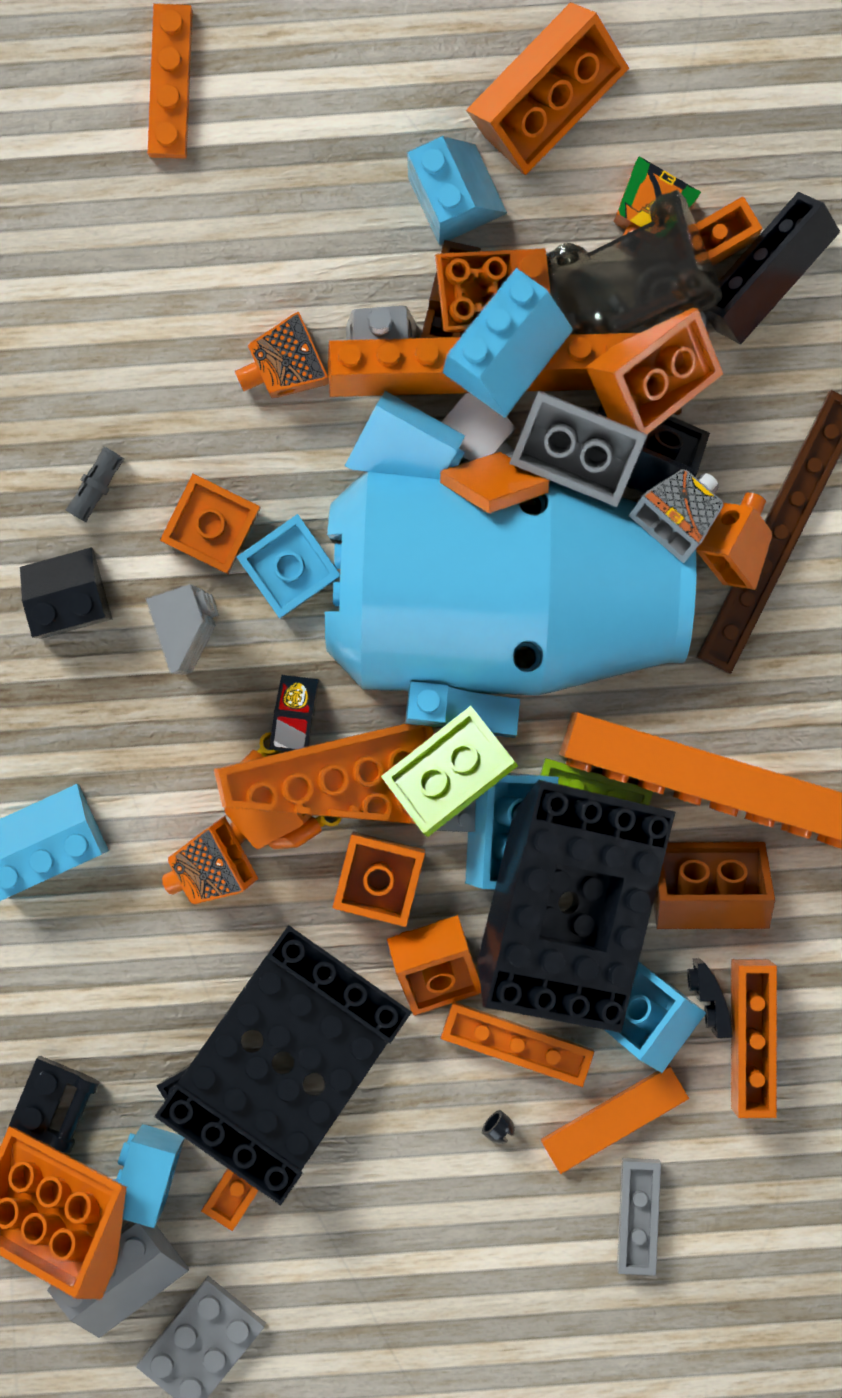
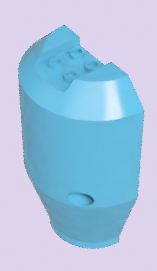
(455, 590)

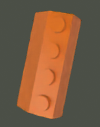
(548, 87)

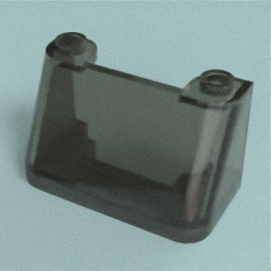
(636, 277)

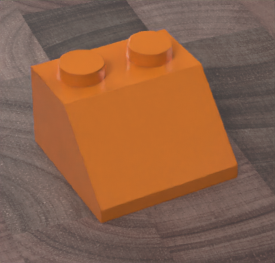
(434, 965)

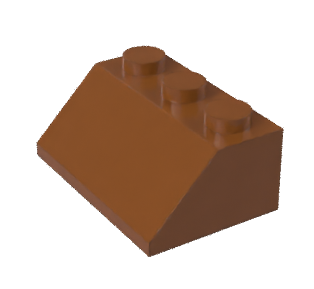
(715, 886)

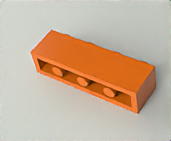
(754, 1038)

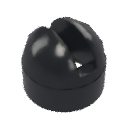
(497, 1127)

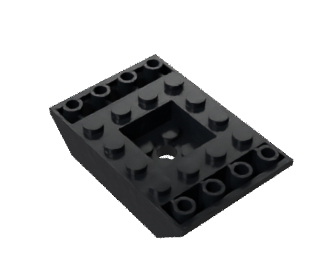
(582, 959)

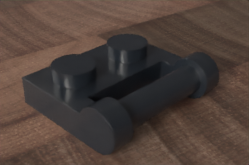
(41, 1100)

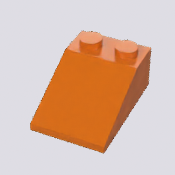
(655, 372)

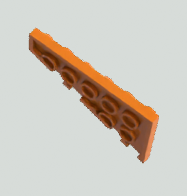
(326, 778)

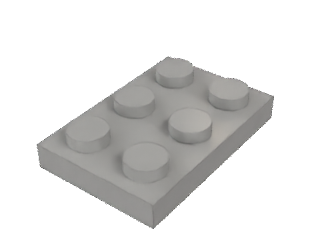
(201, 1343)

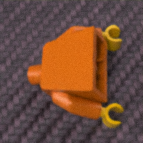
(272, 828)

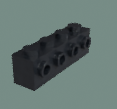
(772, 266)

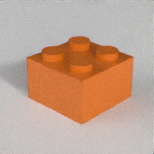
(379, 879)

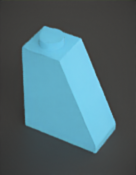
(405, 442)

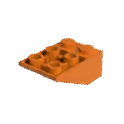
(473, 278)

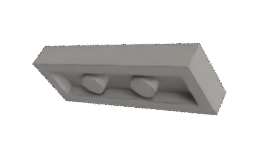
(638, 1216)

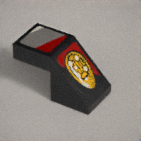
(293, 713)

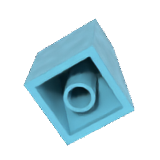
(453, 187)

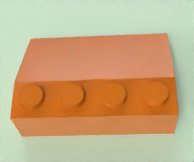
(58, 1216)

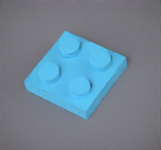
(288, 566)

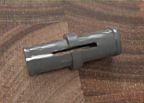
(95, 484)

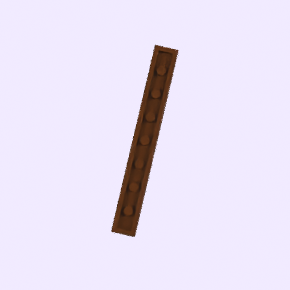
(786, 521)

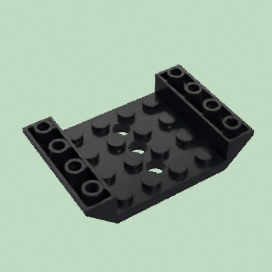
(263, 1119)

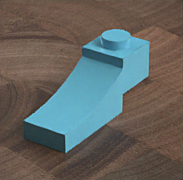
(438, 705)

